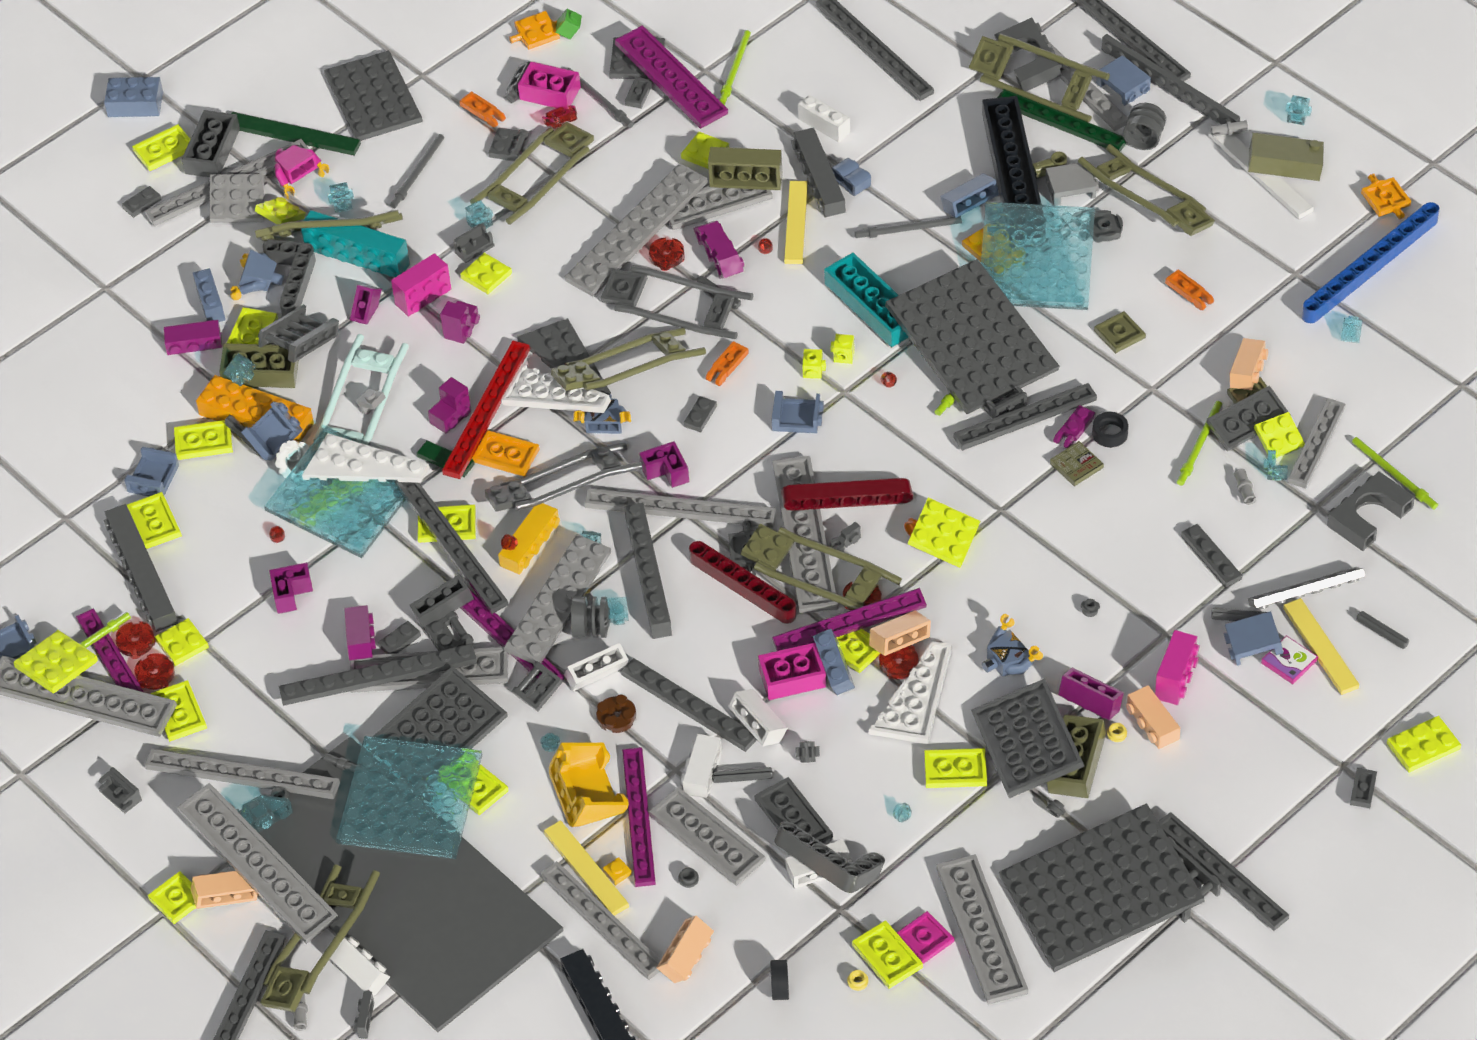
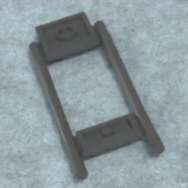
(626, 287)
(514, 494)

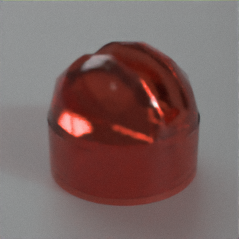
(765, 246)
(892, 378)
(277, 534)
(509, 545)

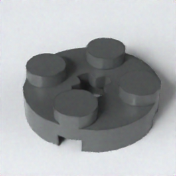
(1109, 233)

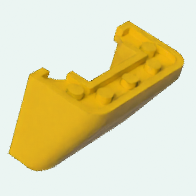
(583, 783)

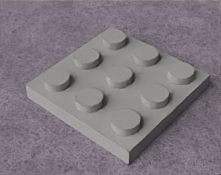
(235, 197)

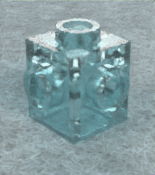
(1298, 110)
(340, 197)
(477, 214)
(240, 370)

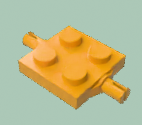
(535, 30)
(1386, 196)

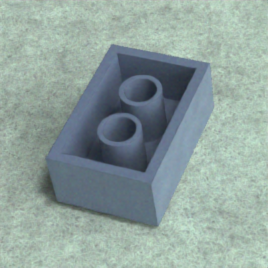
(133, 97)

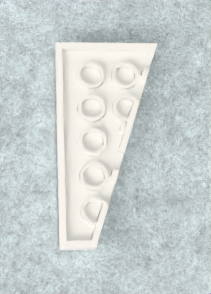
(541, 390)
(360, 462)
(916, 700)

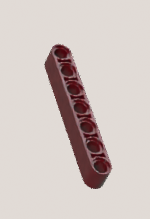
(847, 494)
(742, 582)

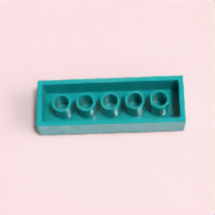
(358, 246)
(866, 295)

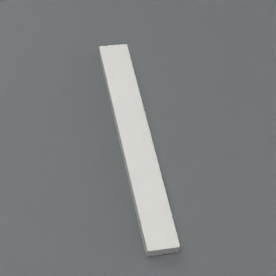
(1274, 184)

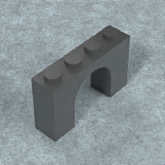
(1042, 68)
(1378, 491)

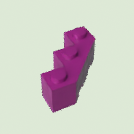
(719, 249)

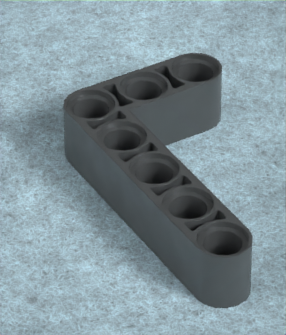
(302, 261)
(826, 862)

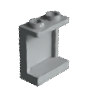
(1070, 181)

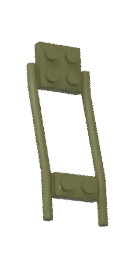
(993, 57)
(565, 139)
(1188, 214)
(285, 229)
(579, 374)
(770, 548)
(288, 985)

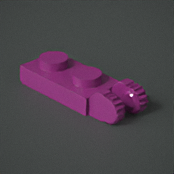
(1075, 426)

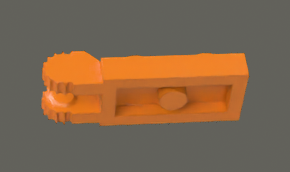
(482, 109)
(1189, 289)
(727, 362)

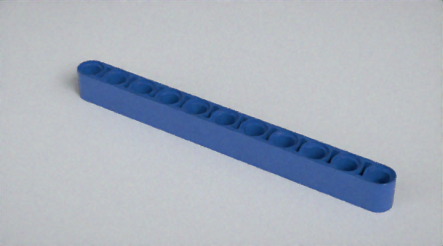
(1370, 262)

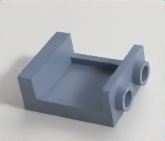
(1125, 79)
(796, 414)
(272, 431)
(152, 472)
(1252, 636)
(16, 640)

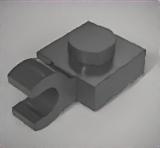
(848, 536)

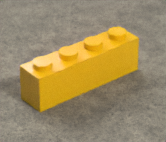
(530, 537)

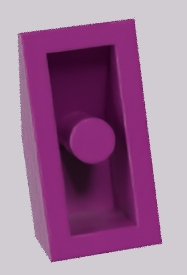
(365, 303)

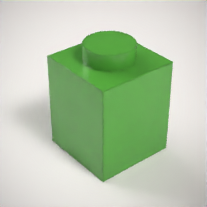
(568, 23)

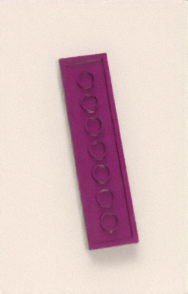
(671, 76)

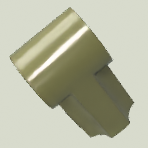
(1056, 159)

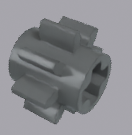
(807, 751)

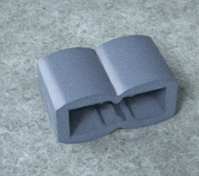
(851, 176)

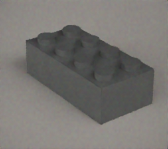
(210, 143)

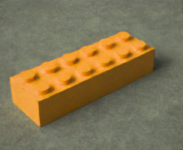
(246, 404)

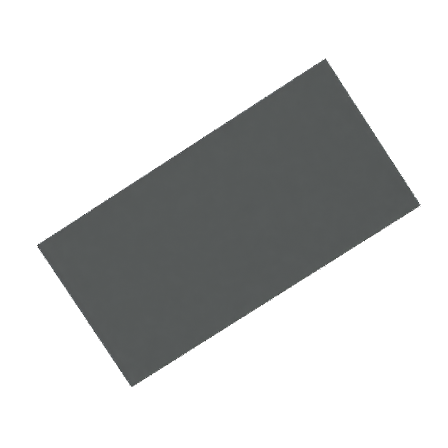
(432, 921)

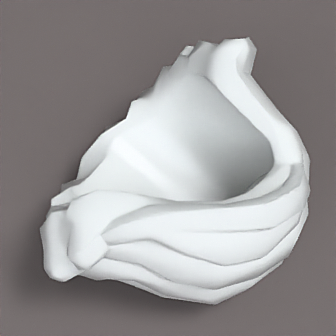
(289, 455)

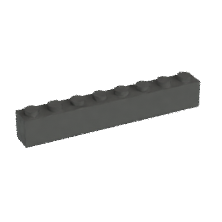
(140, 568)
(648, 571)

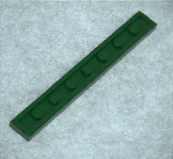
(1067, 122)
(294, 133)

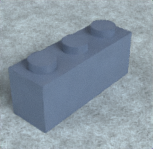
(969, 195)
(208, 295)
(834, 661)

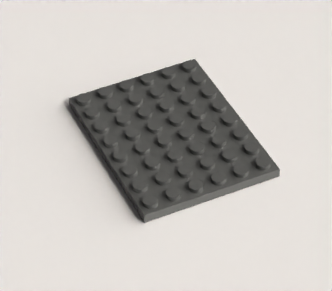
(972, 336)
(1101, 887)

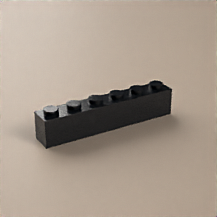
(594, 997)

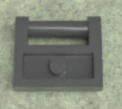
(503, 142)
(442, 636)
(541, 689)

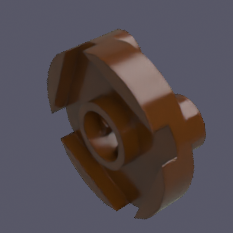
(616, 704)

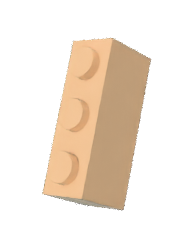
(1248, 364)
(899, 633)
(1153, 717)
(221, 889)
(685, 949)

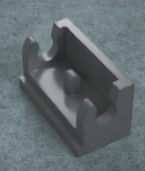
(473, 243)
(1009, 403)
(119, 790)

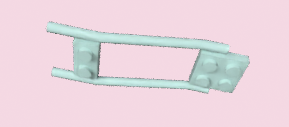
(371, 361)

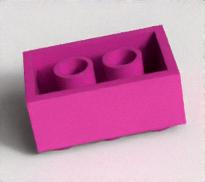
(549, 85)
(421, 284)
(1177, 667)
(792, 671)

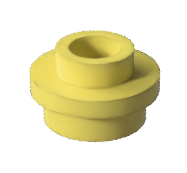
(1116, 728)
(857, 975)

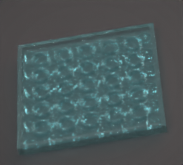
(1039, 253)
(335, 510)
(409, 797)

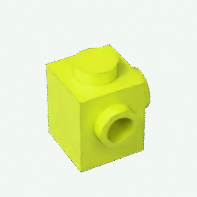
(843, 348)
(813, 363)

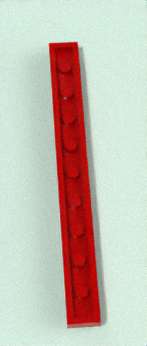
(485, 410)

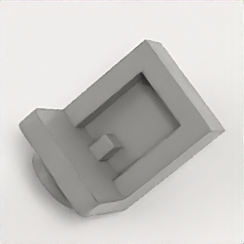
(370, 400)

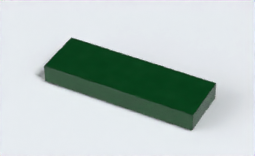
(438, 455)

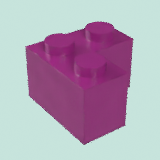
(459, 320)
(452, 407)
(665, 461)
(289, 582)

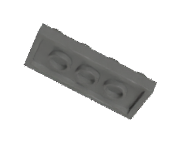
(1237, 422)
(787, 803)

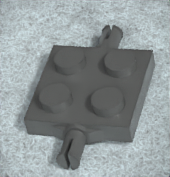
(737, 542)

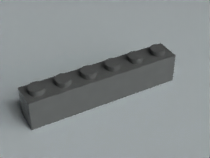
(819, 172)

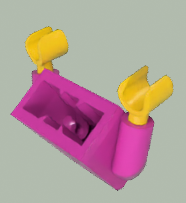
(294, 164)

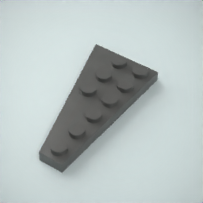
(558, 345)

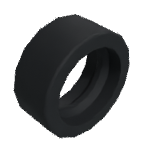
(1114, 419)
(779, 980)

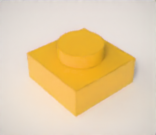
(617, 871)

